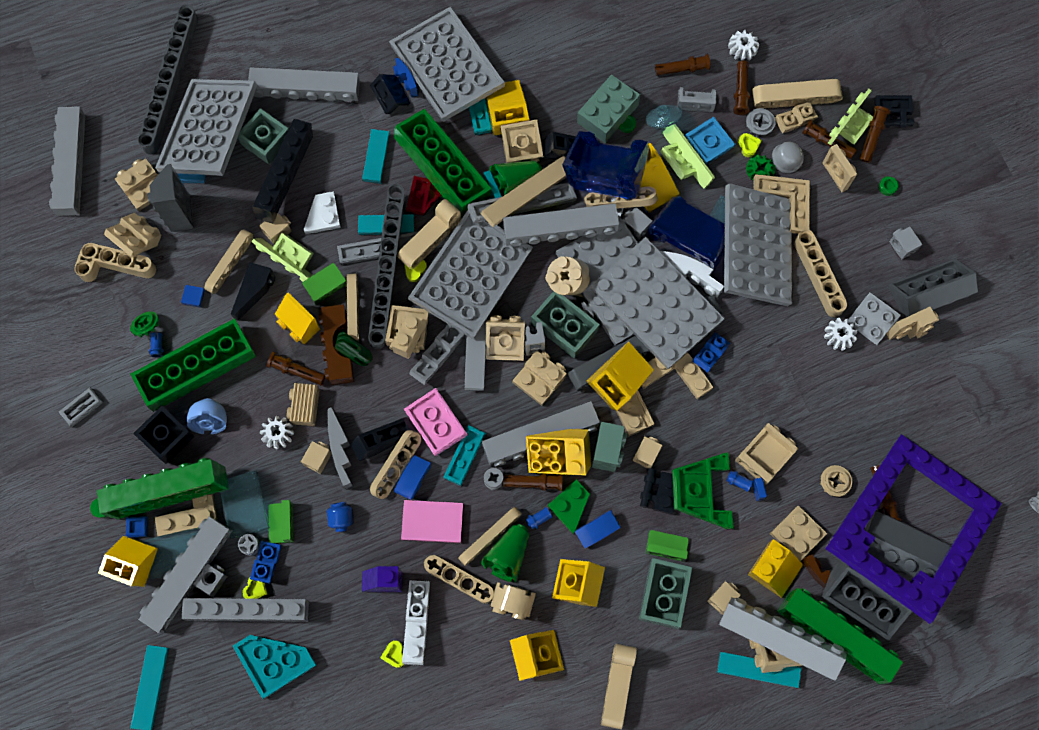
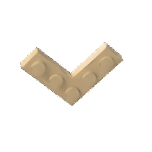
(794, 189)
(687, 370)
(187, 519)

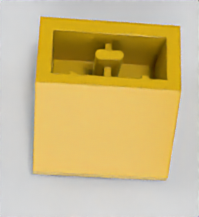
(128, 561)

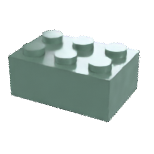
(608, 108)
(565, 324)
(665, 593)

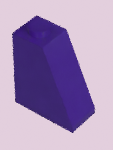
(382, 579)

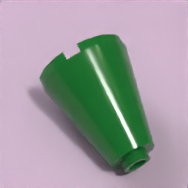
(513, 174)
(507, 554)

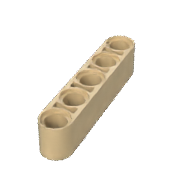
(797, 93)
(822, 265)

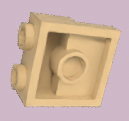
(521, 141)
(136, 182)
(133, 235)
(396, 317)
(914, 325)
(505, 338)
(540, 377)
(769, 660)

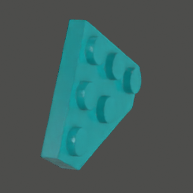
(272, 662)

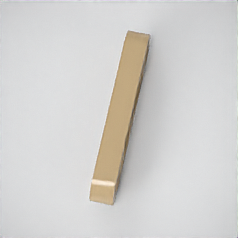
(621, 202)
(228, 261)
(353, 306)
(393, 462)
(489, 536)
(460, 577)

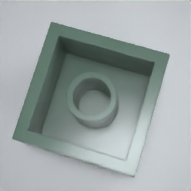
(263, 136)
(609, 442)

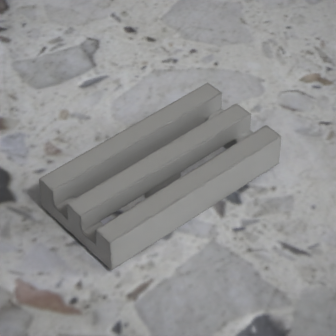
(97, 402)

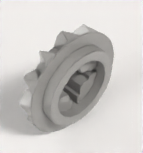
(767, 118)

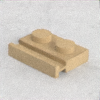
(635, 415)

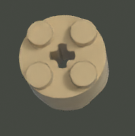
(562, 268)
(512, 600)

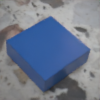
(193, 296)
(759, 489)
(137, 527)

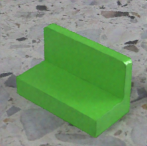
(324, 283)
(281, 522)
(667, 545)

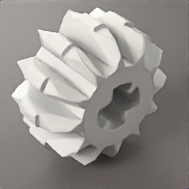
(743, 45)
(847, 333)
(268, 432)

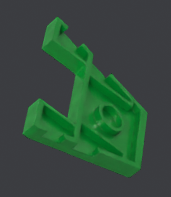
(694, 490)

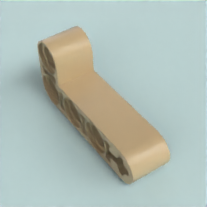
(431, 235)
(117, 263)
(618, 686)

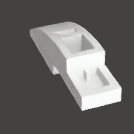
(696, 272)
(416, 622)

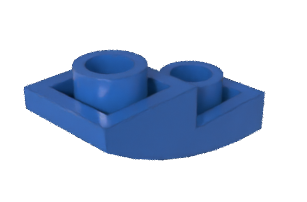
(405, 76)
(711, 352)
(412, 476)
(597, 529)
(266, 562)

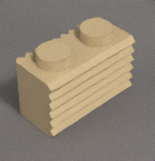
(408, 335)
(304, 404)

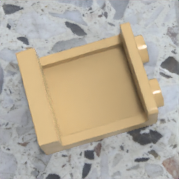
(767, 453)

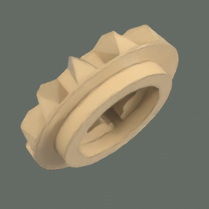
(843, 477)

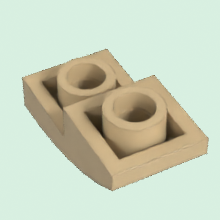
(796, 117)

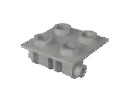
(873, 318)

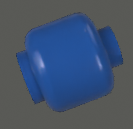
(339, 516)

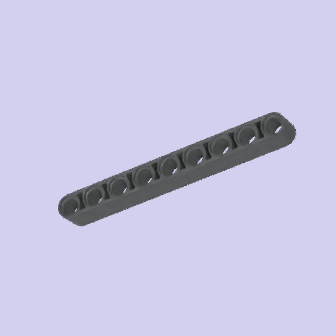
(169, 86)
(386, 257)
(583, 372)

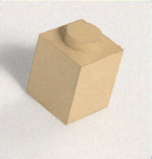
(273, 231)
(647, 452)
(316, 456)
(722, 596)

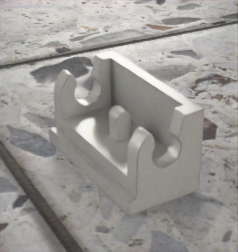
(696, 100)
(535, 341)

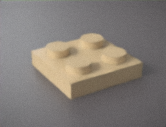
(839, 168)
(798, 533)

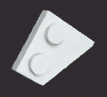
(323, 214)

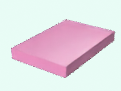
(435, 422)
(432, 521)

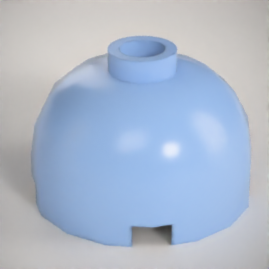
(206, 416)

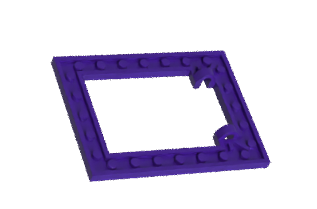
(852, 541)

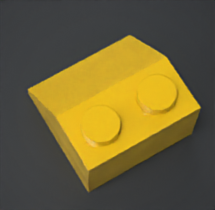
(296, 319)
(776, 568)
(578, 582)
(536, 655)

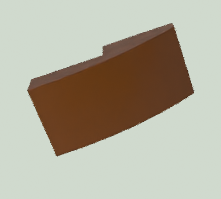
(813, 567)

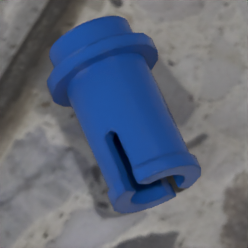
(156, 345)
(739, 481)
(538, 518)

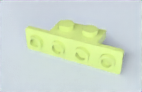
(855, 123)
(684, 158)
(287, 252)

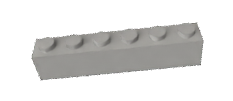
(305, 84)
(67, 161)
(560, 225)
(513, 443)
(180, 580)
(245, 610)
(784, 638)

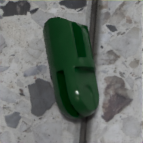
(353, 349)

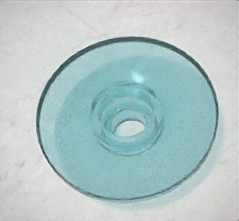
(663, 116)

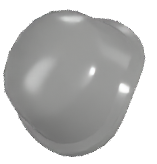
(787, 157)

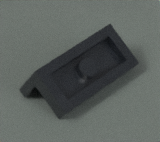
(389, 92)

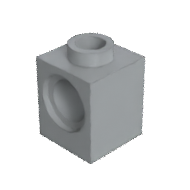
(637, 222)
(905, 242)
(202, 580)

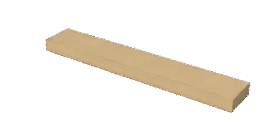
(525, 193)

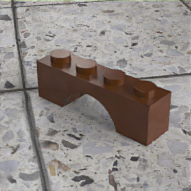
(335, 321)

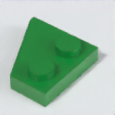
(570, 505)

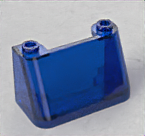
(605, 167)
(690, 231)

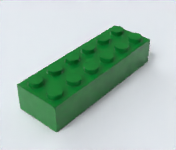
(441, 161)
(193, 365)
(162, 489)
(861, 651)

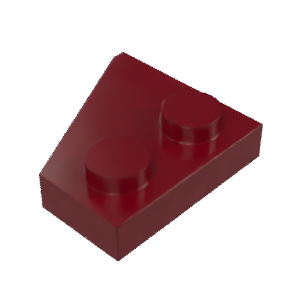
(421, 196)

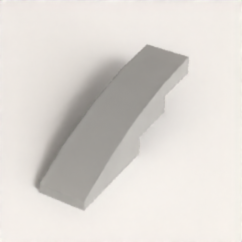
(437, 354)
(475, 360)
(337, 444)

